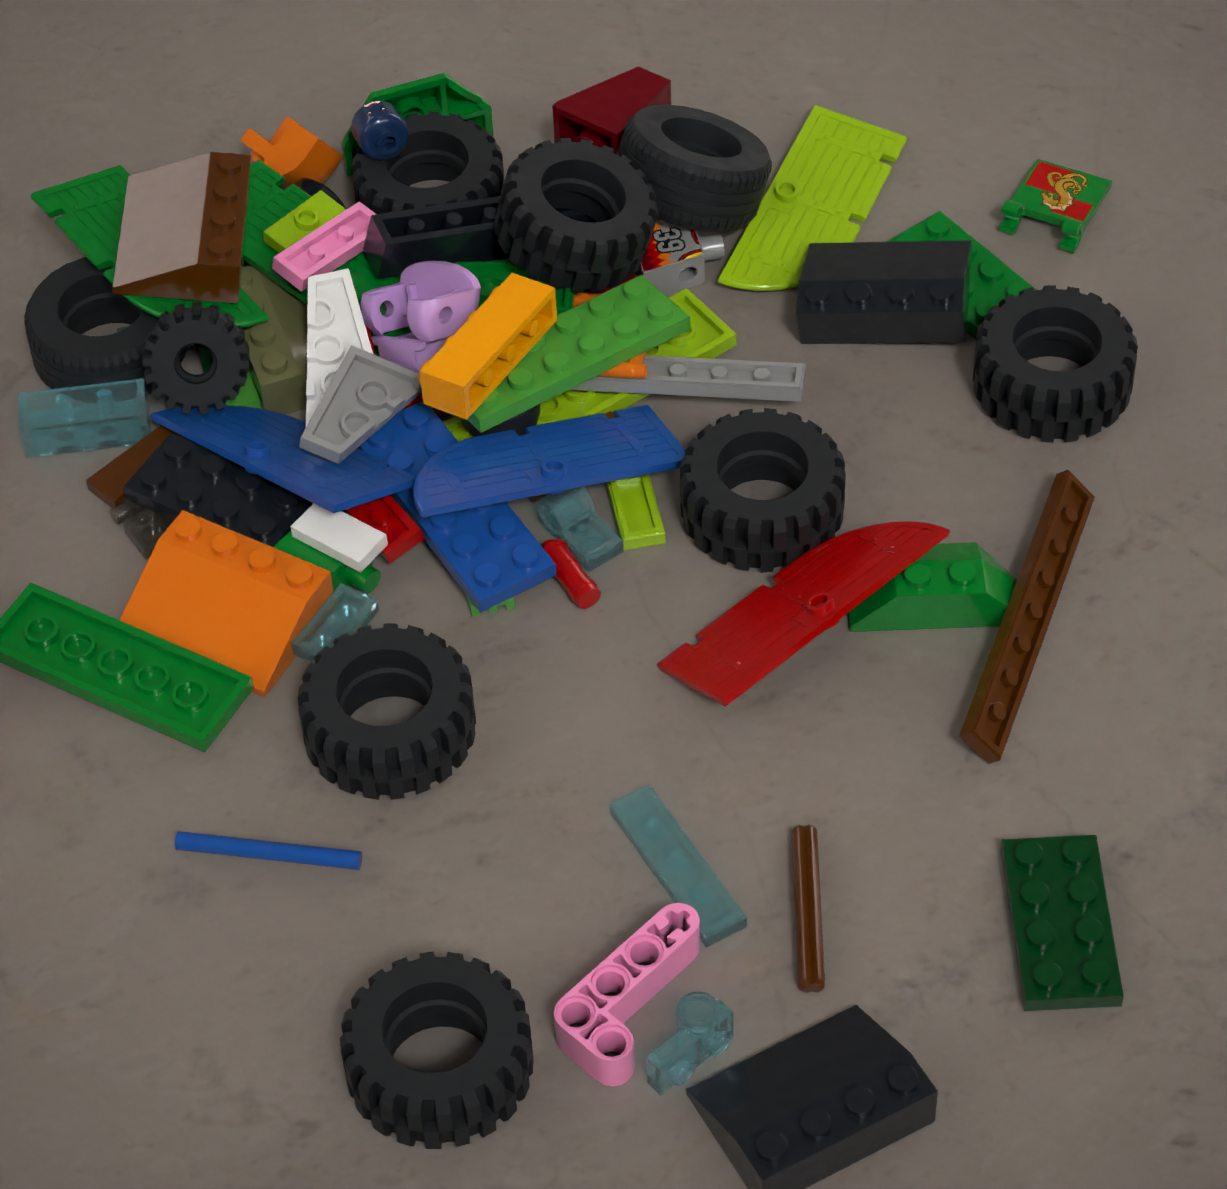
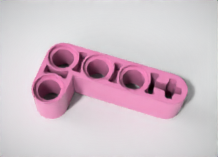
(666, 941)

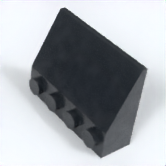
(884, 292)
(816, 1102)

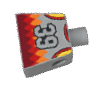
(678, 257)

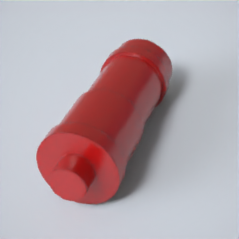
(571, 575)

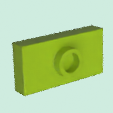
(302, 221)

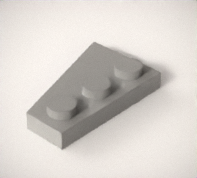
(358, 403)

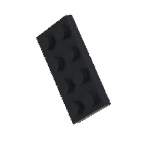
(210, 486)

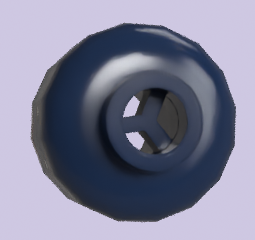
(377, 127)

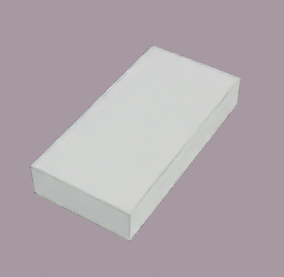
(339, 536)

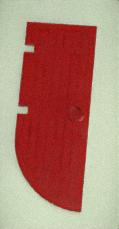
(804, 603)

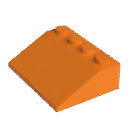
(227, 598)

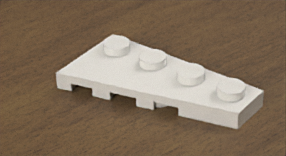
(333, 326)

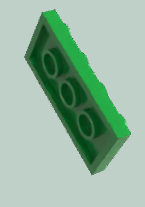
(989, 276)

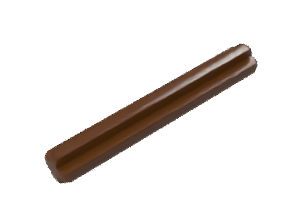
(808, 909)

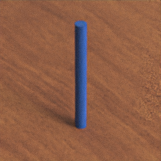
(268, 850)

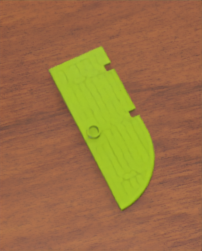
(821, 185)

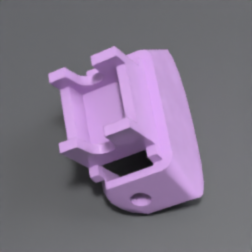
(431, 300)

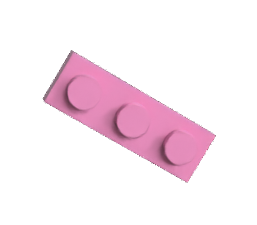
(325, 247)

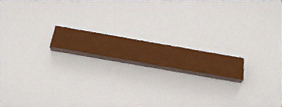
(1027, 618)

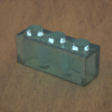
(83, 418)

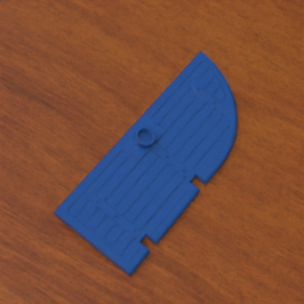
(269, 446)
(545, 460)

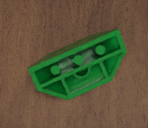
(425, 95)
(941, 590)

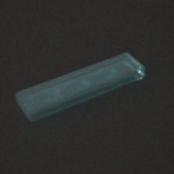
(678, 863)

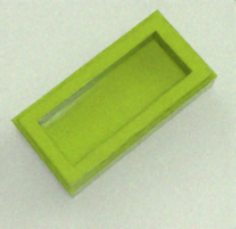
(636, 512)

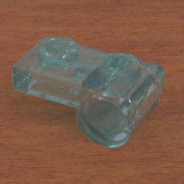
(575, 520)
(680, 1055)

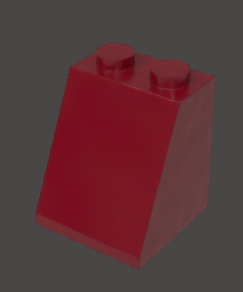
(604, 109)

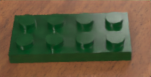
(1061, 923)

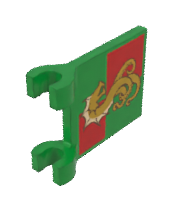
(1057, 197)

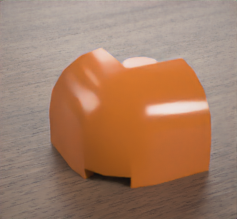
(294, 153)

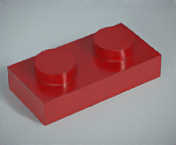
(392, 520)

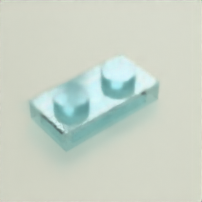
(340, 614)

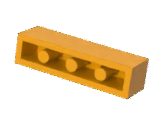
(488, 346)

